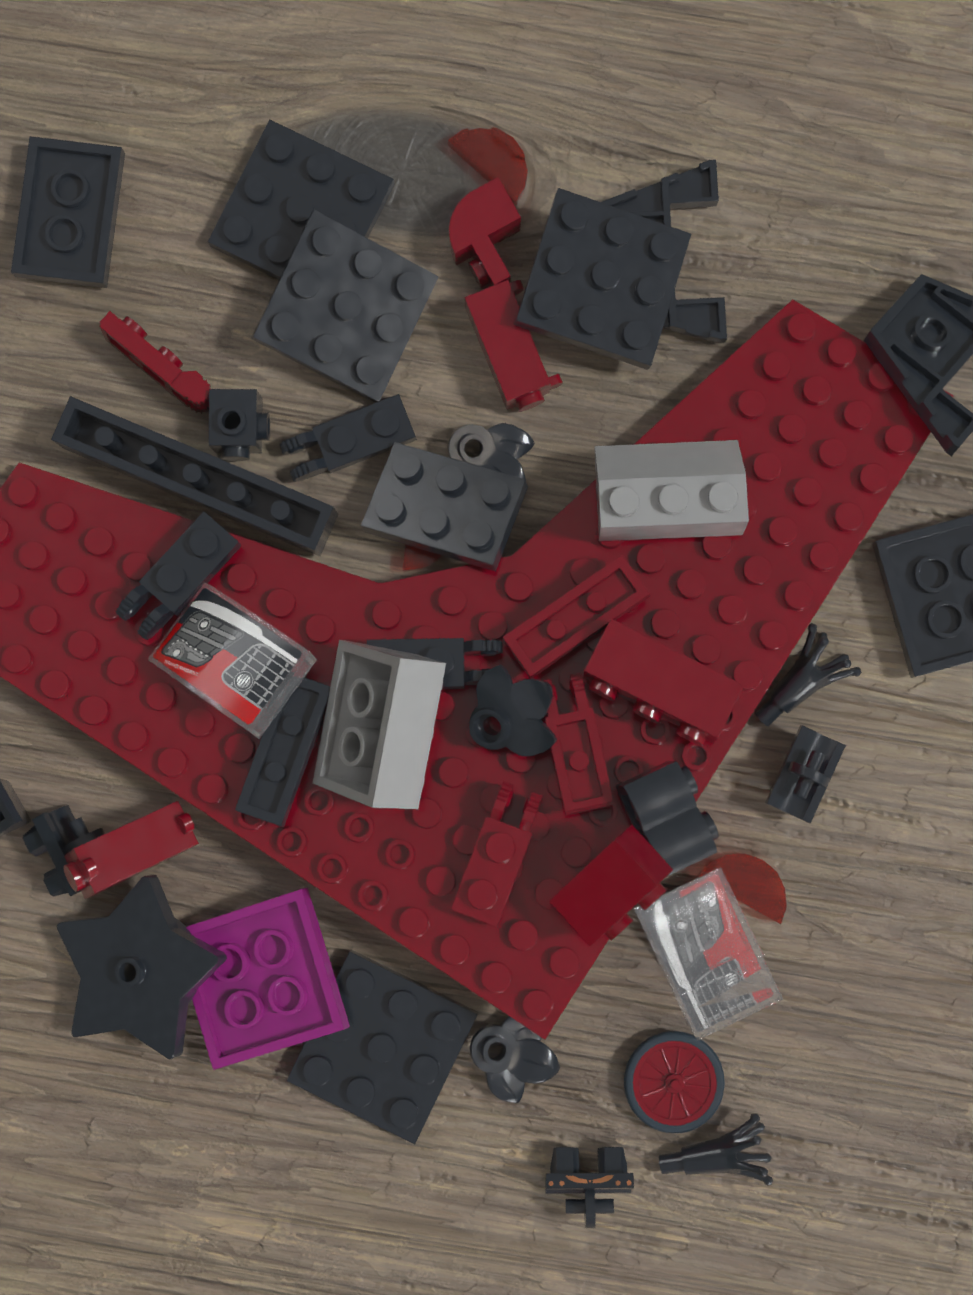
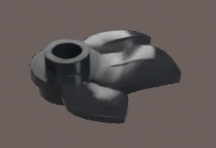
(499, 447)
(517, 709)
(519, 1062)

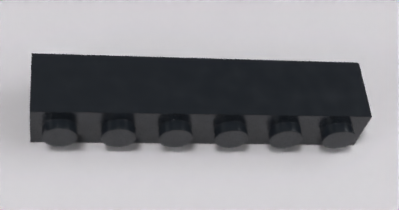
(195, 476)

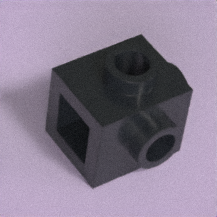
(237, 423)

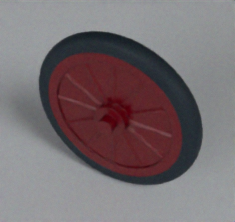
(674, 1082)

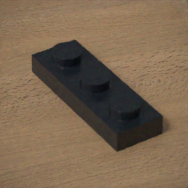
(284, 755)

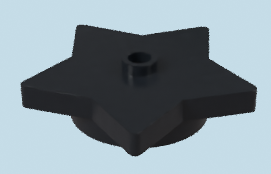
(138, 969)

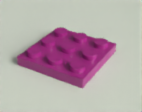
(273, 983)

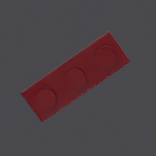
(576, 616)

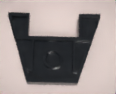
(694, 188)
(922, 348)

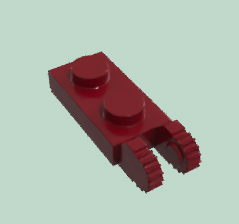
(158, 364)
(578, 753)
(495, 860)

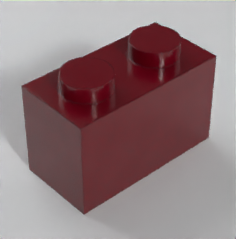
(611, 885)

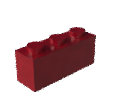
(661, 683)

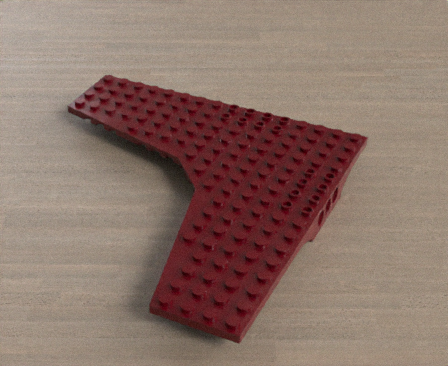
(820, 456)

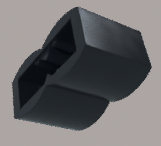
(667, 815)

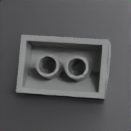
(670, 490)
(379, 725)

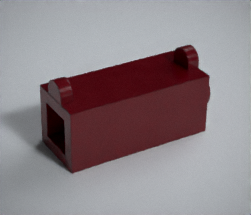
(509, 347)
(129, 850)

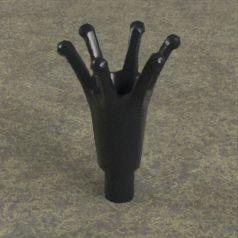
(805, 678)
(722, 1155)

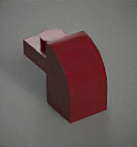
(480, 223)

